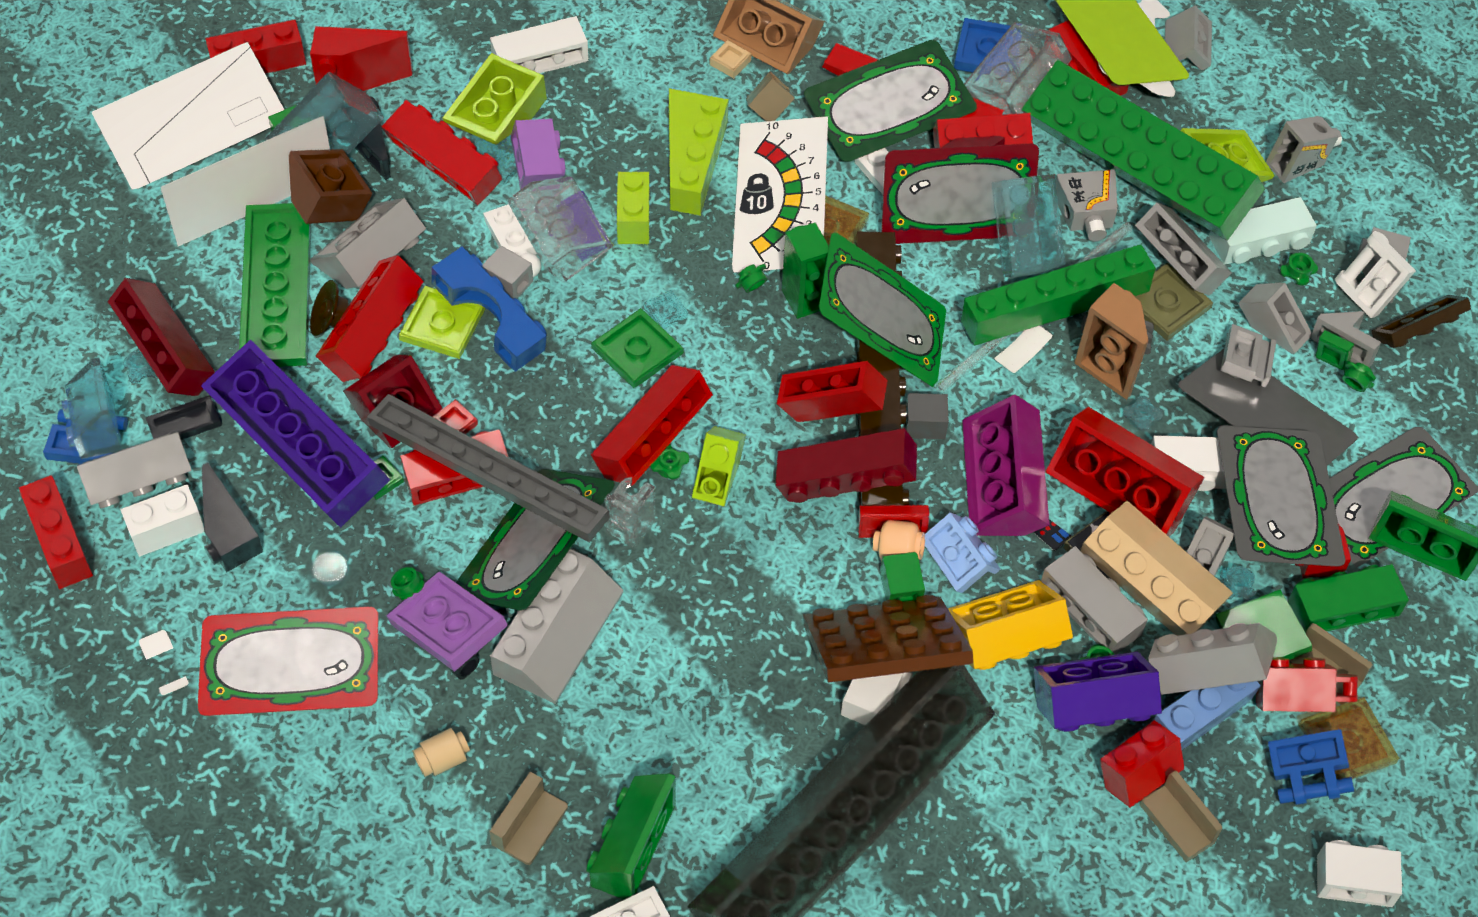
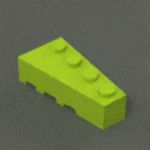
(695, 140)

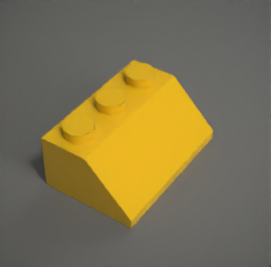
(1013, 623)

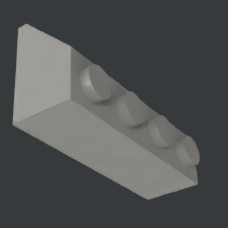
(557, 628)

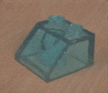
(91, 412)

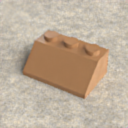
(770, 30)
(1114, 340)

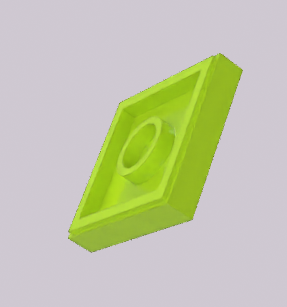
(439, 325)

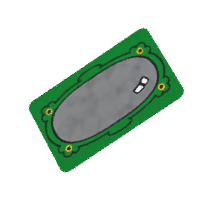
(882, 309)

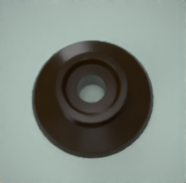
(327, 308)

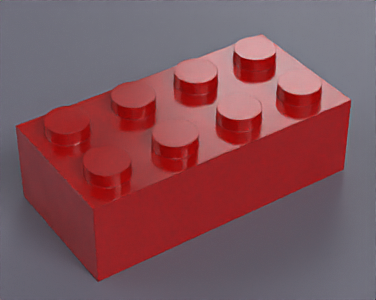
(1118, 467)

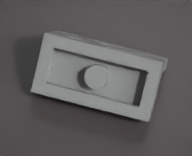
(1190, 36)

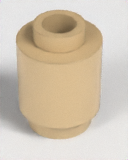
(441, 752)

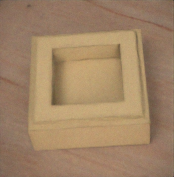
(730, 59)

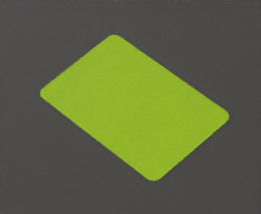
(1123, 41)

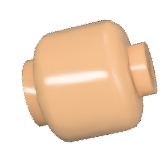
(899, 538)

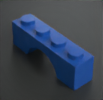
(464, 280)

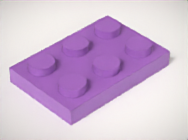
(447, 621)

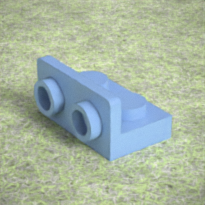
(960, 551)

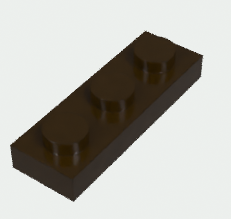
(1421, 320)

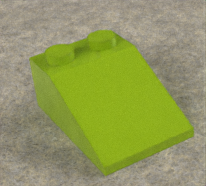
(497, 98)
(1235, 146)

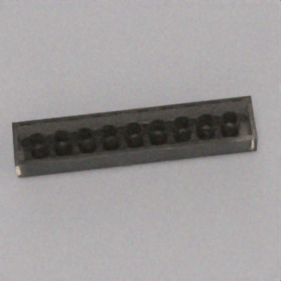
(850, 799)

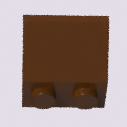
(326, 186)

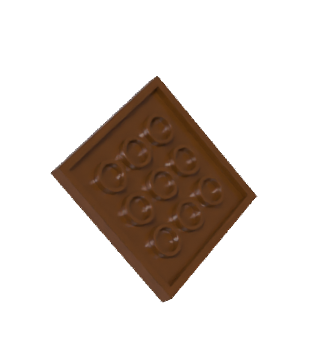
(886, 638)

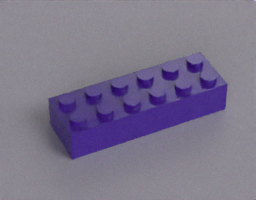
(296, 433)

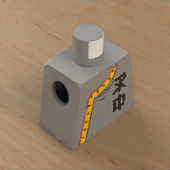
(1302, 147)
(1088, 201)

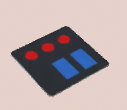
(1053, 535)

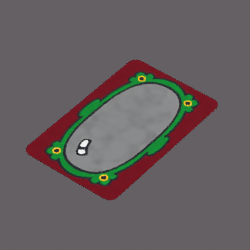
(949, 190)

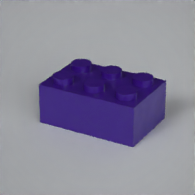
(1097, 691)

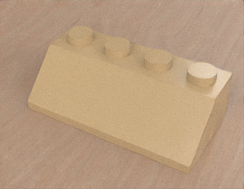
(1155, 570)

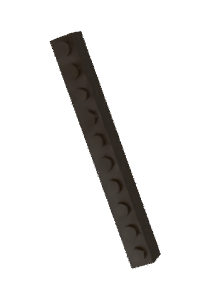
(884, 249)

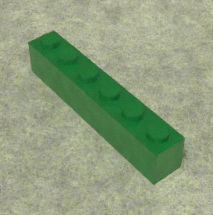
(1054, 294)

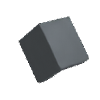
(927, 415)

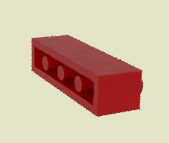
(442, 151)
(370, 319)
(652, 424)

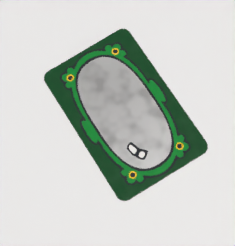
(890, 100)
(526, 549)

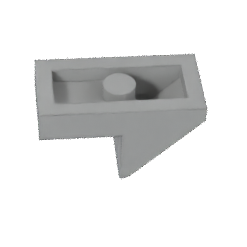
(1347, 327)
(1211, 544)

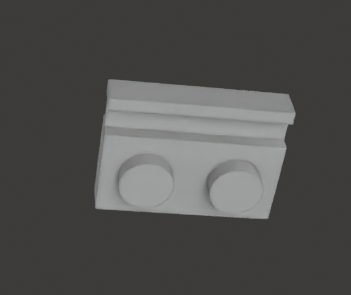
(1248, 355)

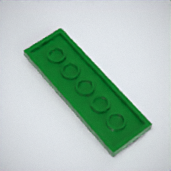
(276, 283)

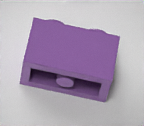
(536, 151)

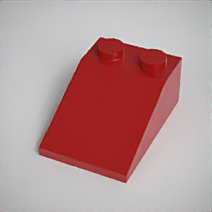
(361, 55)

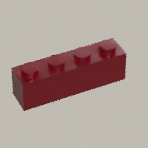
(161, 337)
(846, 466)

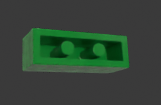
(804, 268)
(1349, 598)

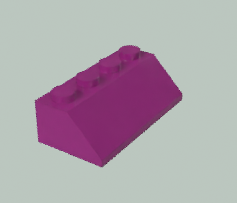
(1006, 469)

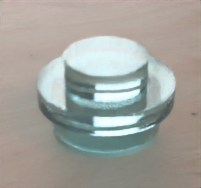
(330, 568)

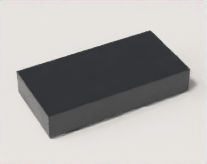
(186, 419)

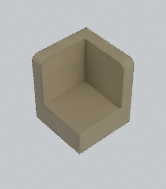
(770, 97)

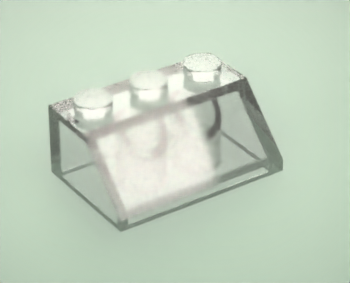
(1016, 67)
(560, 225)

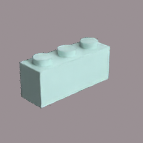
(1267, 232)

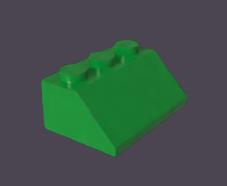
(1426, 535)
(633, 835)

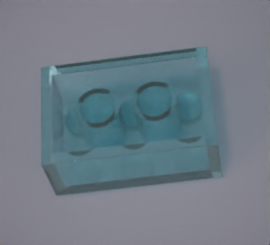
(345, 108)

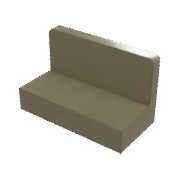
(1336, 654)
(1182, 817)
(527, 820)

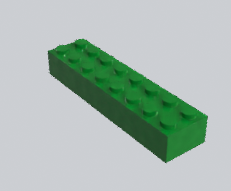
(1144, 150)

